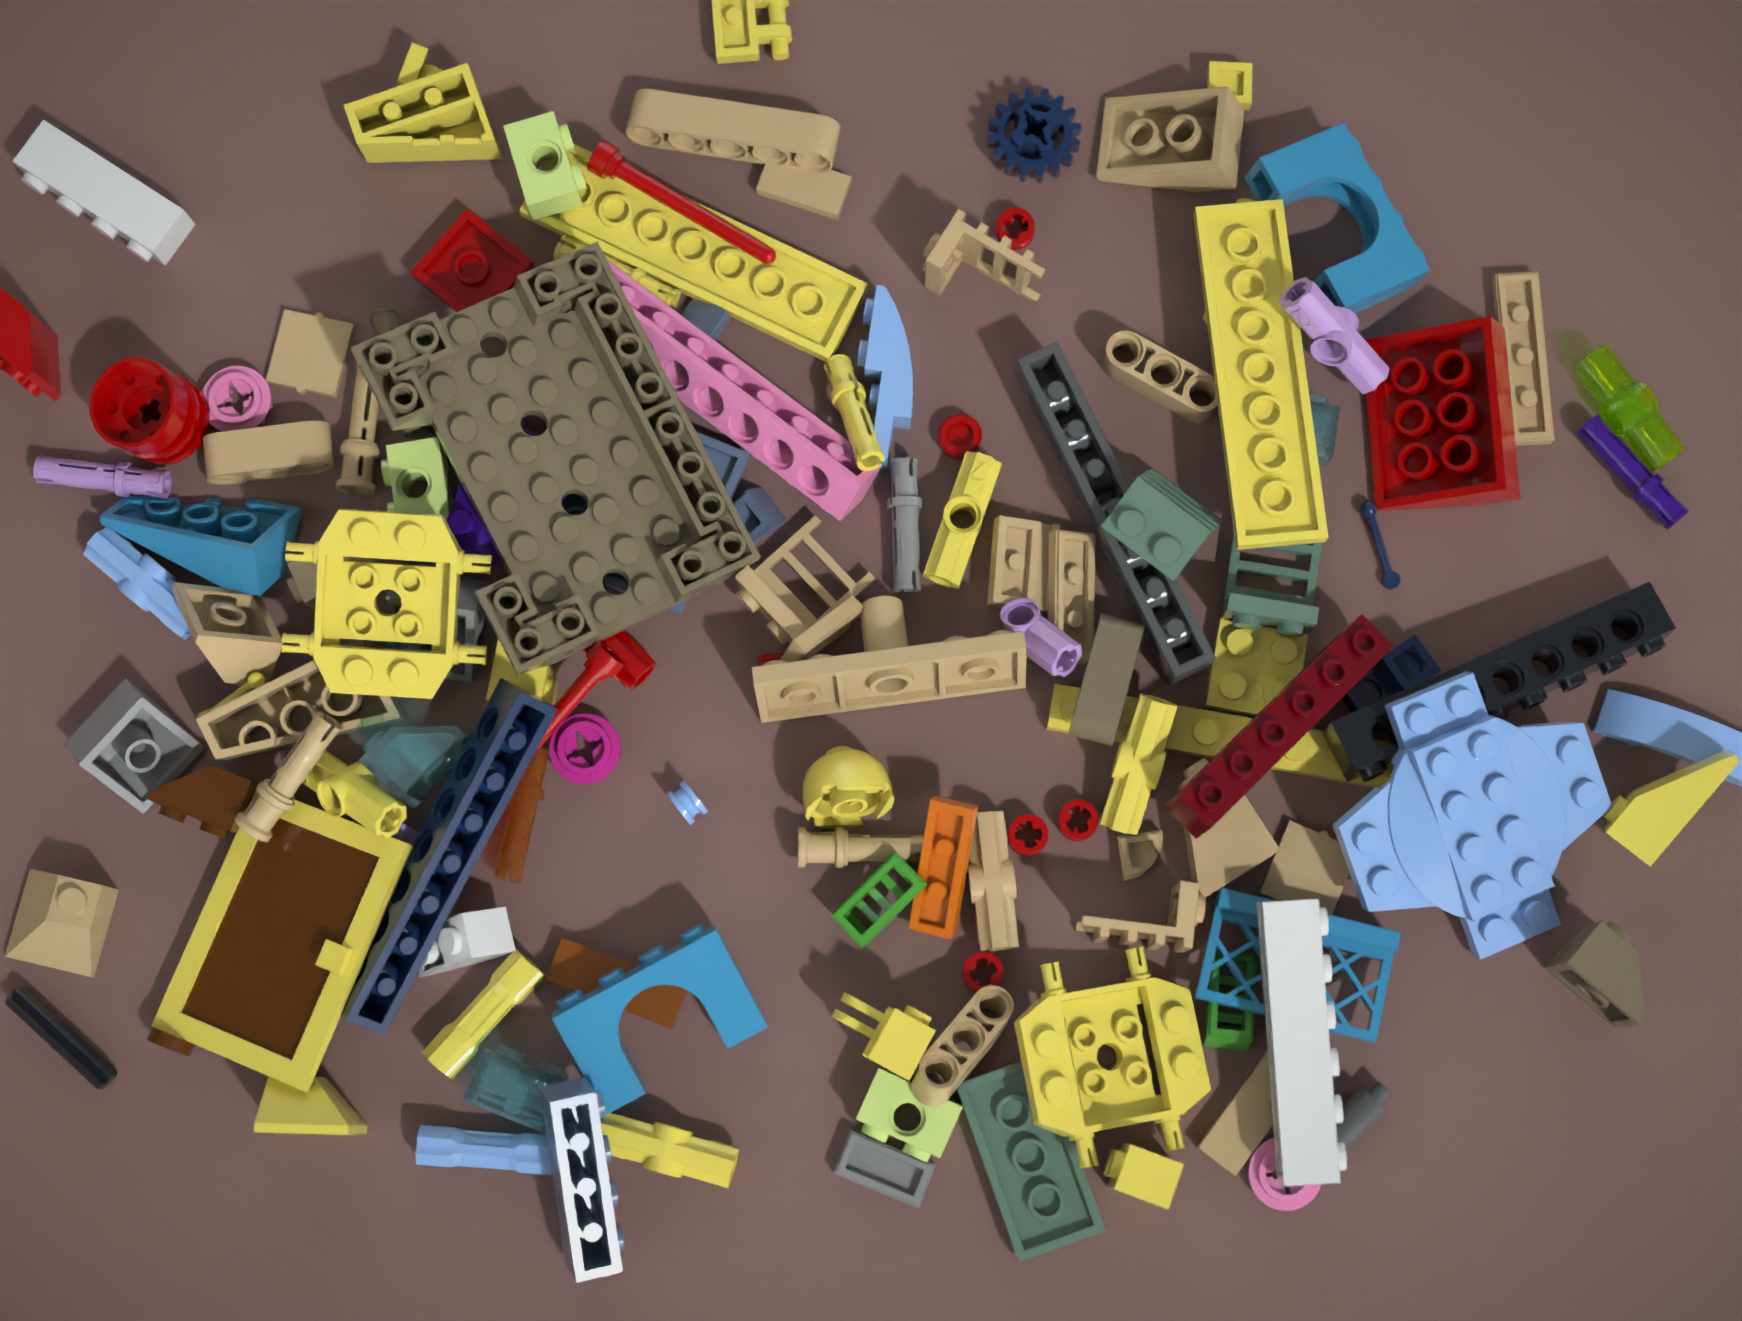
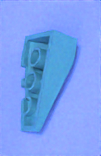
(224, 544)

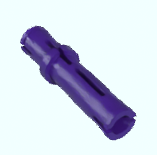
(1638, 478)

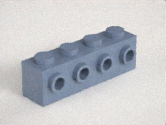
(581, 1178)

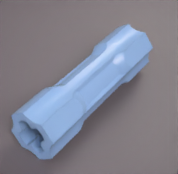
(482, 1149)

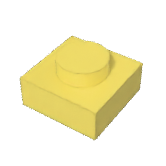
(1235, 76)

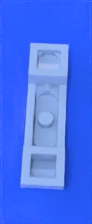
(1666, 730)

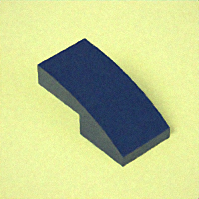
(1396, 671)

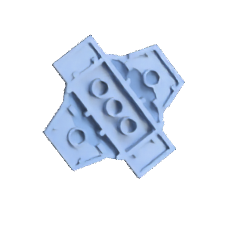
(1472, 815)

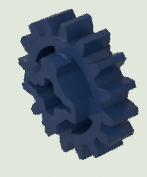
(1027, 152)

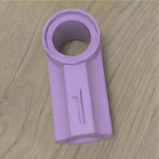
(1044, 641)

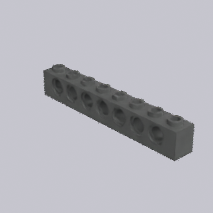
(1098, 487)

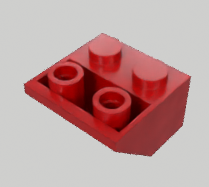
(28, 349)

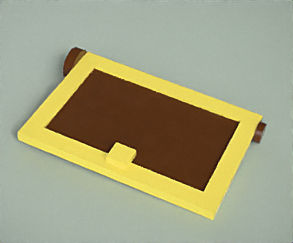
(281, 944)

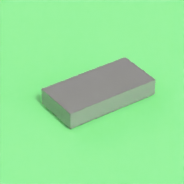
(884, 1169)

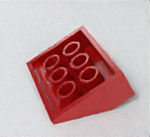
(1443, 418)

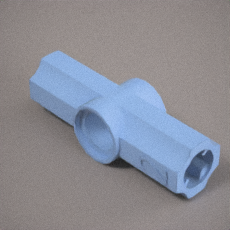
(138, 577)

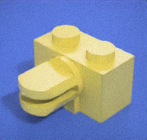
(898, 1038)

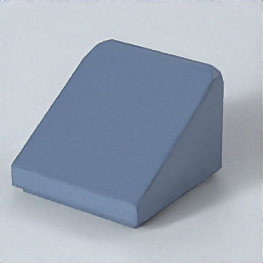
(707, 317)
(758, 513)

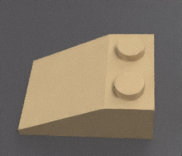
(1172, 140)

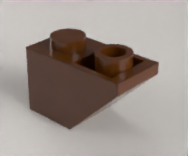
(208, 796)

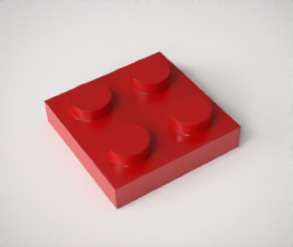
(470, 264)

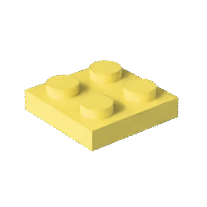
(1251, 667)

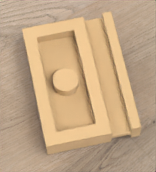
(1019, 561)

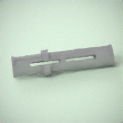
(905, 534)

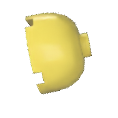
(845, 787)

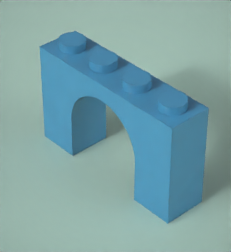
(1336, 169)
(697, 964)

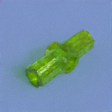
(1629, 408)

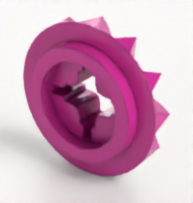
(565, 743)

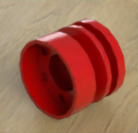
(149, 411)

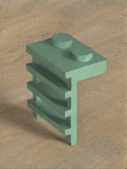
(1161, 523)
(1254, 607)

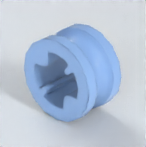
(687, 802)

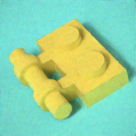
(739, 35)

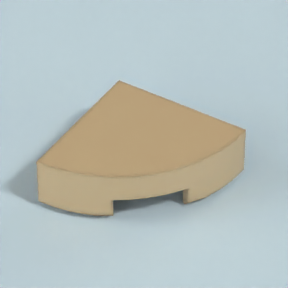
(1138, 853)

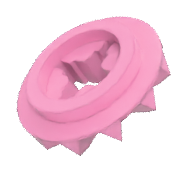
(248, 383)
(1269, 1189)

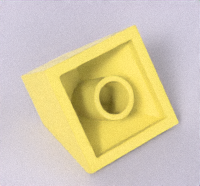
(311, 1112)

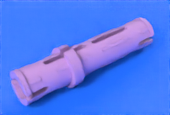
(120, 478)

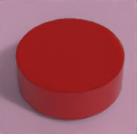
(958, 435)

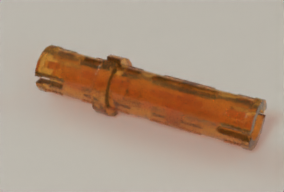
(521, 820)

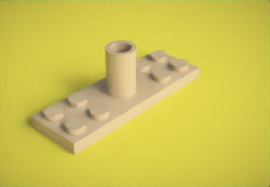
(889, 669)

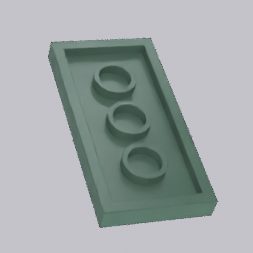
(1029, 1168)

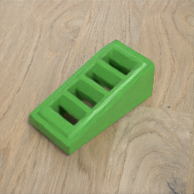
(853, 926)
(1225, 1038)

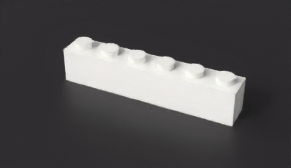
(1299, 1042)

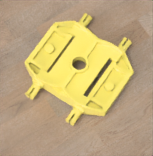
(349, 607)
(1061, 1068)

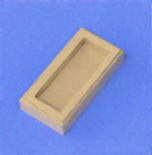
(805, 189)
(824, 631)

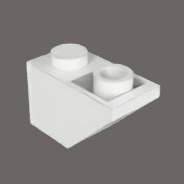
(469, 940)

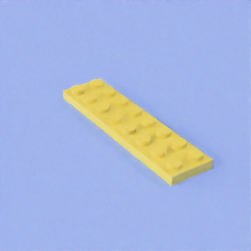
(788, 299)
(1259, 376)

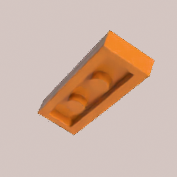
(943, 867)

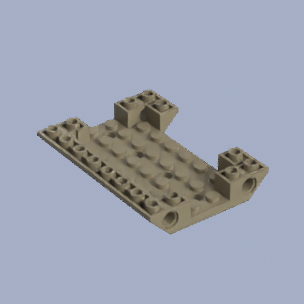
(608, 436)

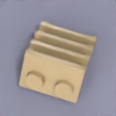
(967, 244)
(770, 596)
(1184, 913)

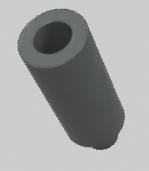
(1361, 1113)

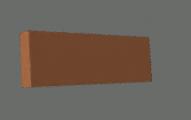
(581, 967)

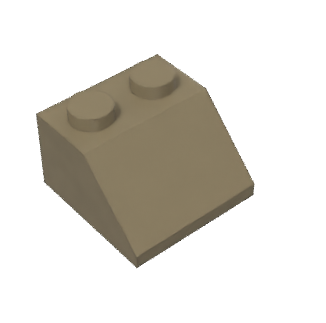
(1602, 972)

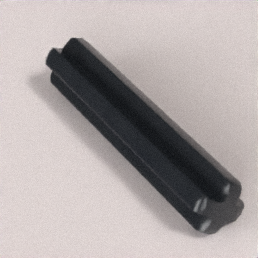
(61, 1037)

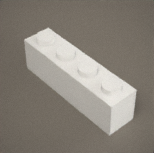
(104, 193)

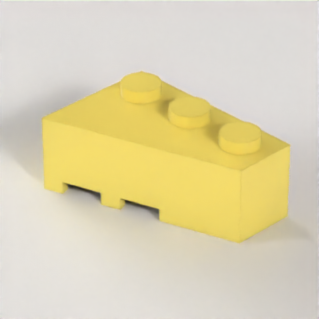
(425, 121)

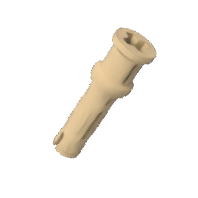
(358, 452)
(278, 793)
(841, 847)

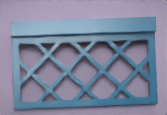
(1343, 936)

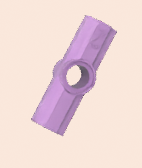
(1334, 335)

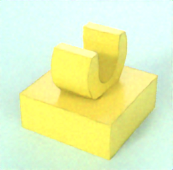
(415, 65)

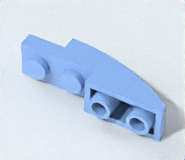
(888, 363)

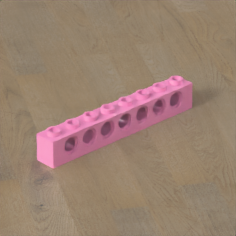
(750, 407)

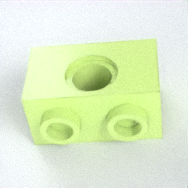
(530, 144)
(418, 462)
(878, 1110)

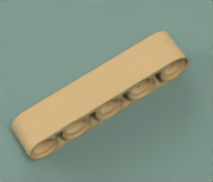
(733, 130)

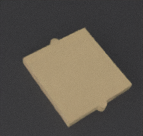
(310, 353)
(1306, 868)

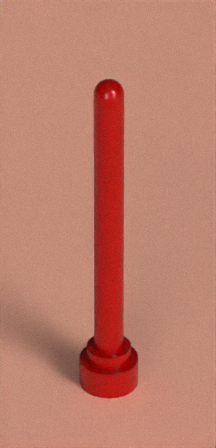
(608, 162)
(599, 666)

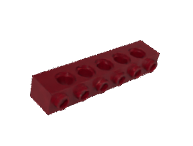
(1278, 726)

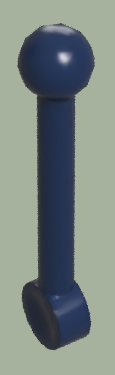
(1390, 578)

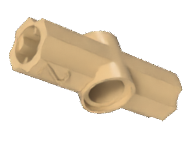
(992, 883)

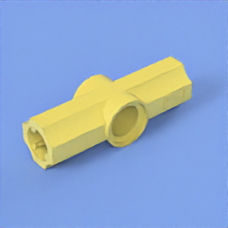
(970, 494)
(1138, 764)
(355, 793)
(670, 1150)

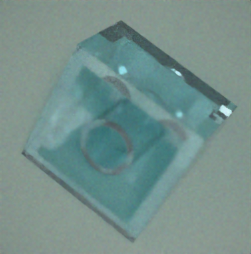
(413, 759)

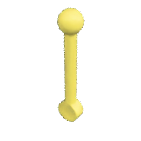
(254, 681)

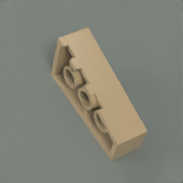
(283, 709)

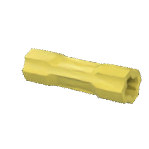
(461, 1038)

